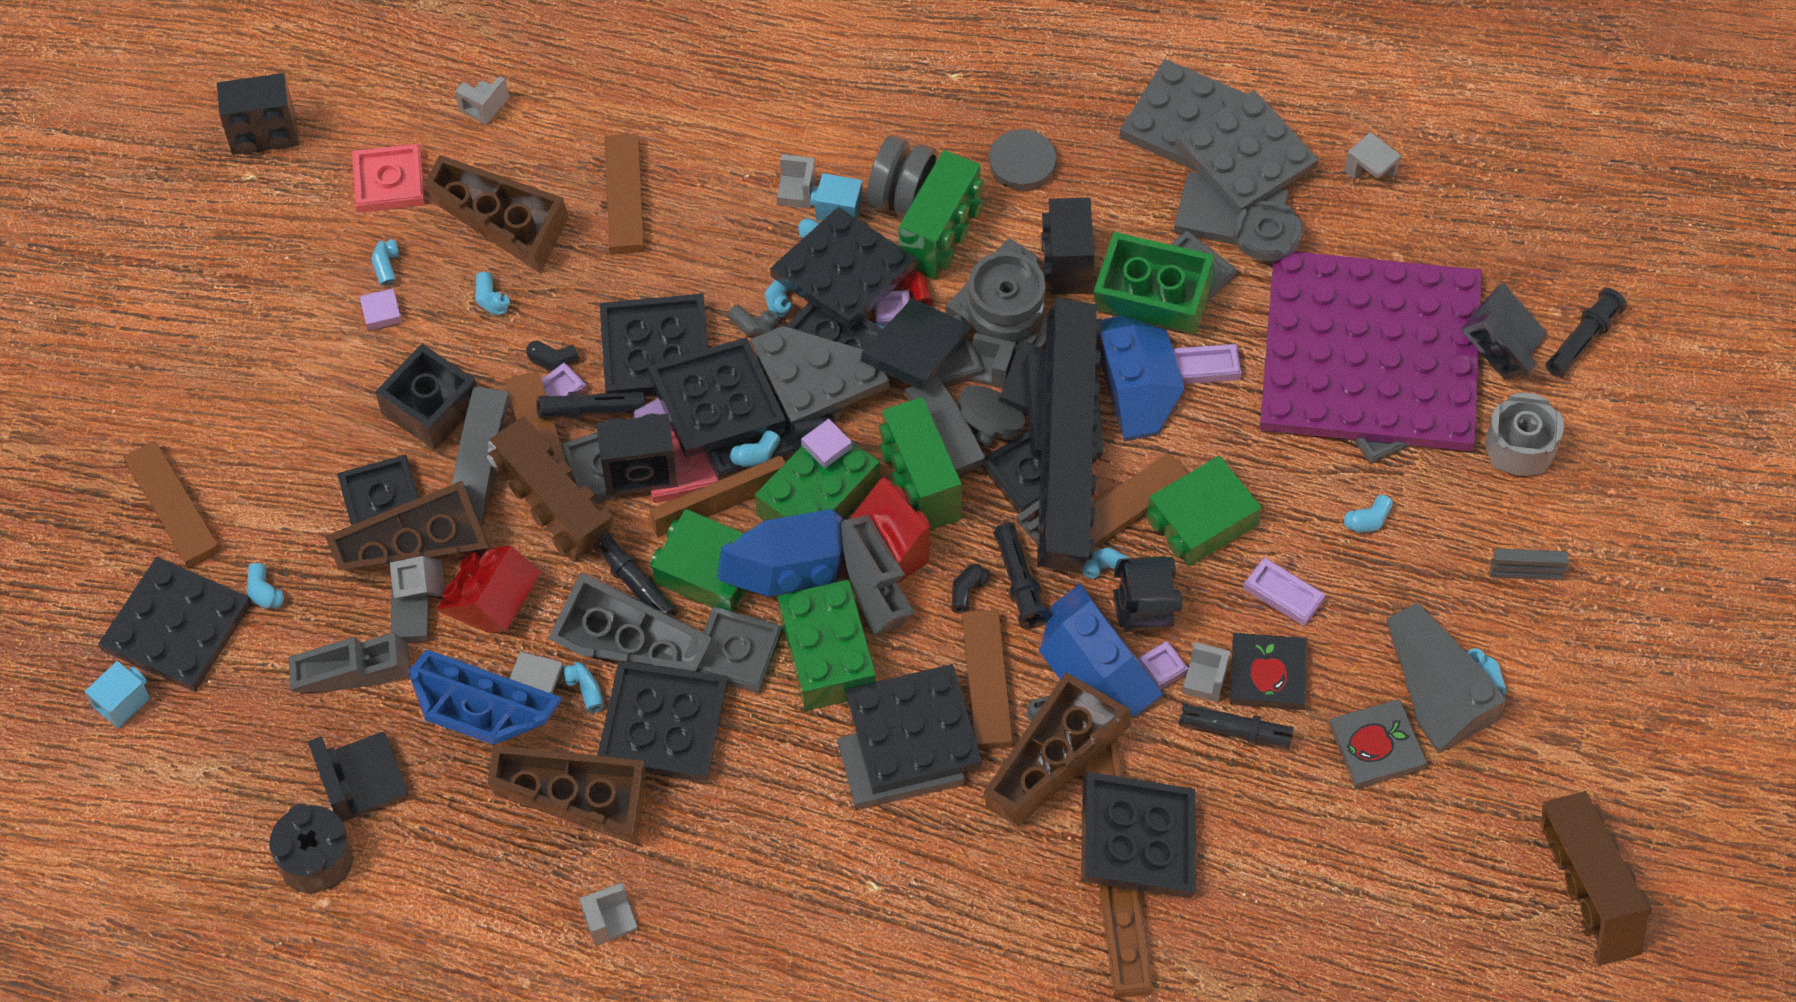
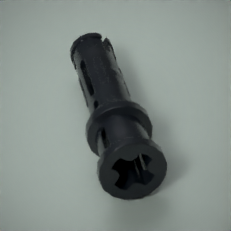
(1593, 322)
(1024, 589)

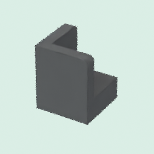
(995, 359)

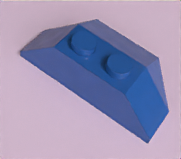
(1139, 375)
(785, 554)
(1090, 649)
(477, 700)

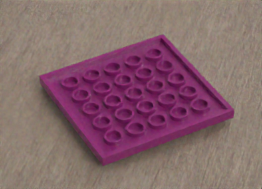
(1371, 351)

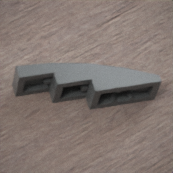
(482, 422)

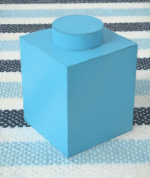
(837, 192)
(118, 693)

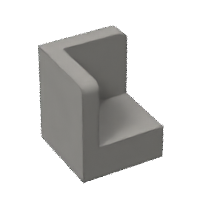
(483, 100)
(1373, 156)
(796, 181)
(417, 577)
(538, 672)
(1206, 672)
(608, 914)

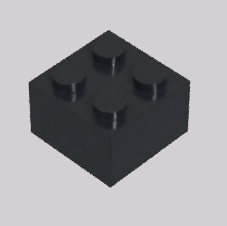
(257, 114)
(1068, 246)
(426, 396)
(637, 454)

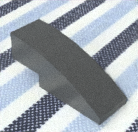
(951, 426)
(874, 575)
(350, 664)

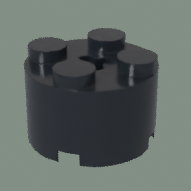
(1146, 593)
(311, 848)

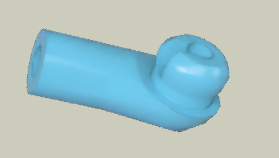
(381, 261)
(260, 591)
(589, 686)

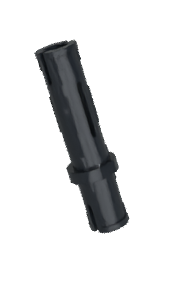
(578, 405)
(626, 568)
(1236, 726)

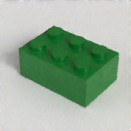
(942, 213)
(1155, 282)
(920, 462)
(808, 487)
(825, 643)

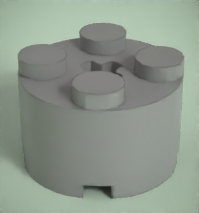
(1524, 434)

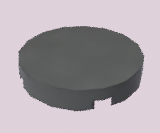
(1022, 159)
(1268, 231)
(988, 414)

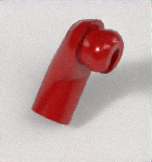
(918, 286)

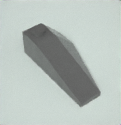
(618, 626)
(1445, 683)

